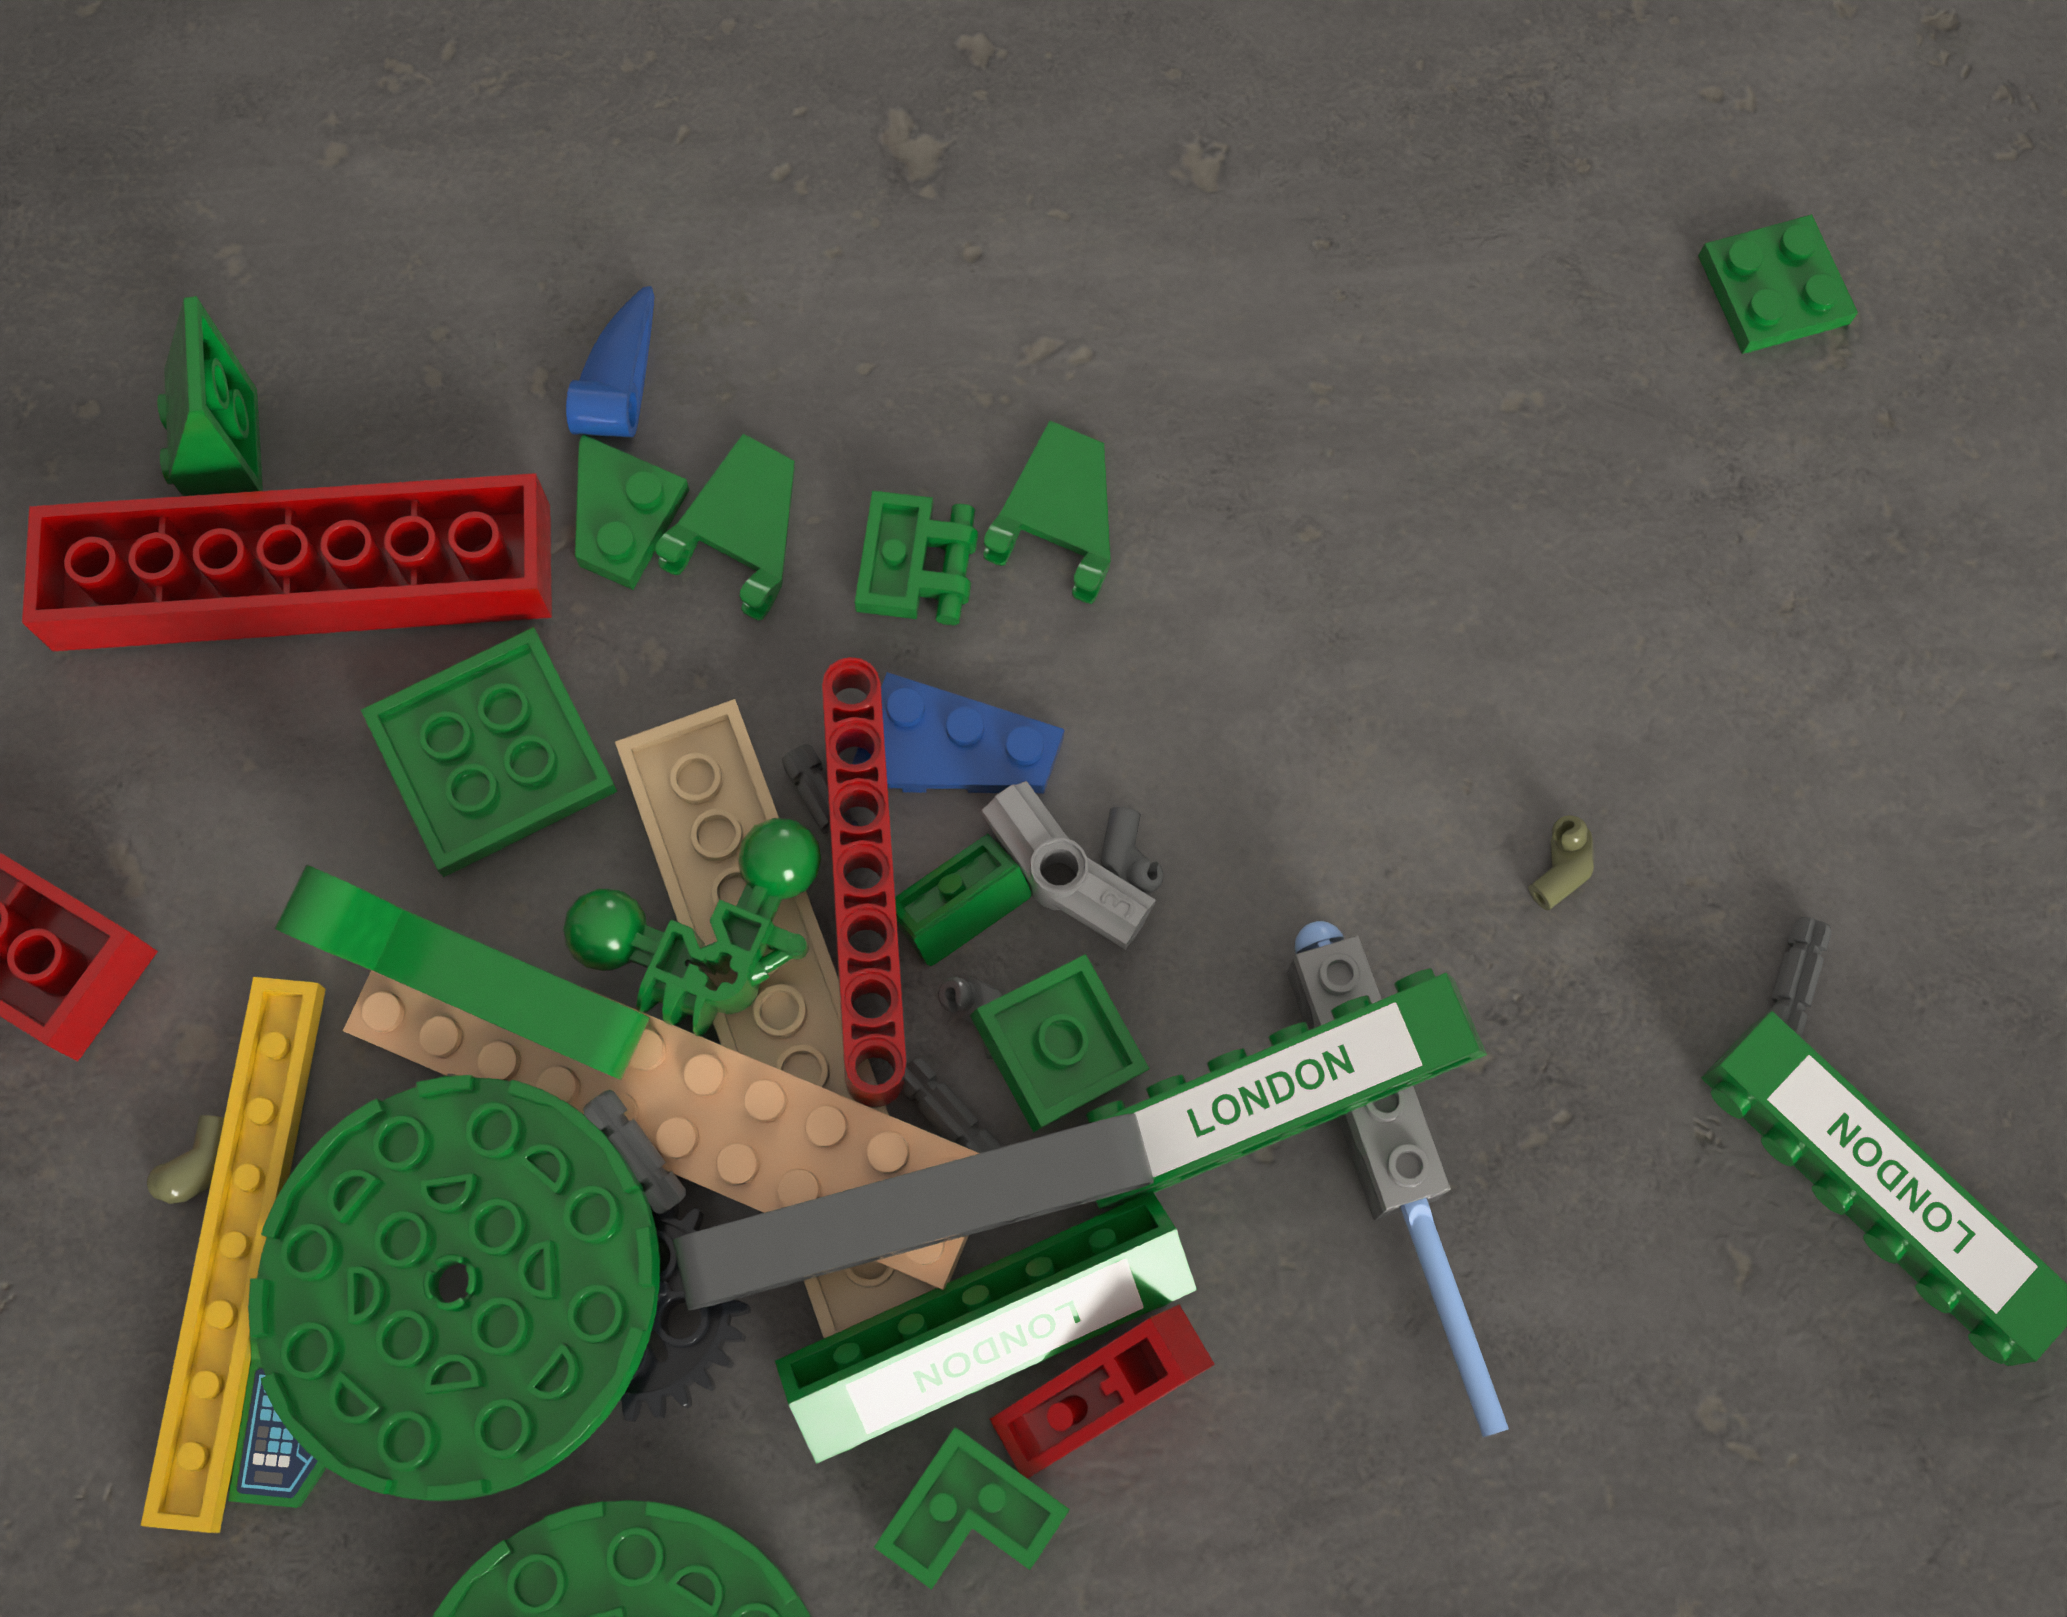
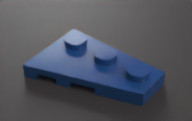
(959, 742)

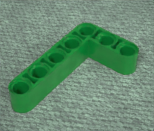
(462, 972)

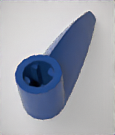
(613, 378)

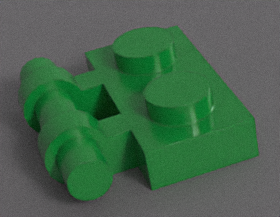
(896, 553)

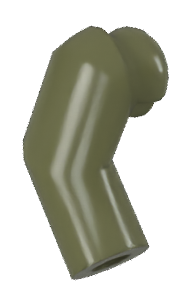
(1570, 859)
(191, 1171)

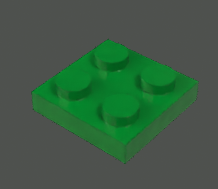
(1777, 284)
(1059, 1042)

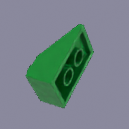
(208, 411)

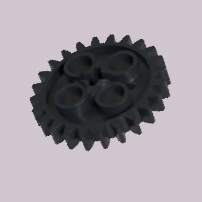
(687, 1357)

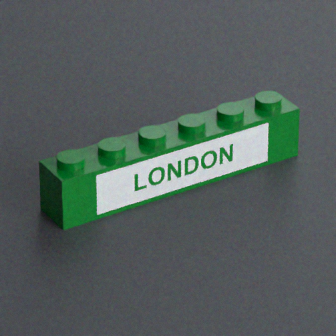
(1300, 1079)
(1891, 1191)
(985, 1326)

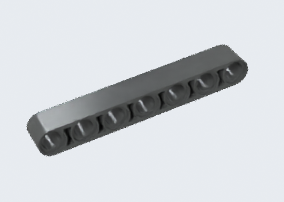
(912, 1211)

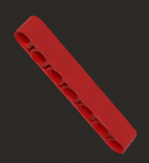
(863, 908)

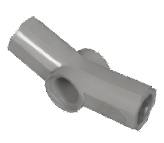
(1037, 841)

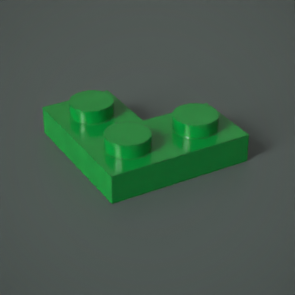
(964, 1492)

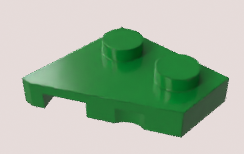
(621, 511)

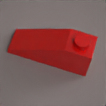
(1102, 1391)

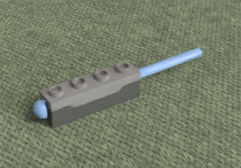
(1393, 1151)

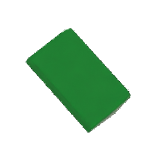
(960, 899)

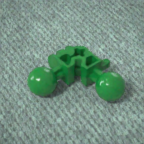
(611, 931)

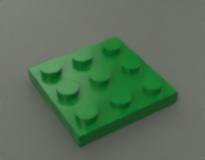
(488, 752)

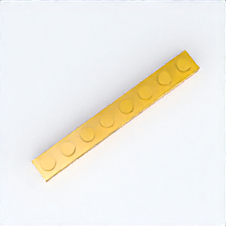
(249, 1171)

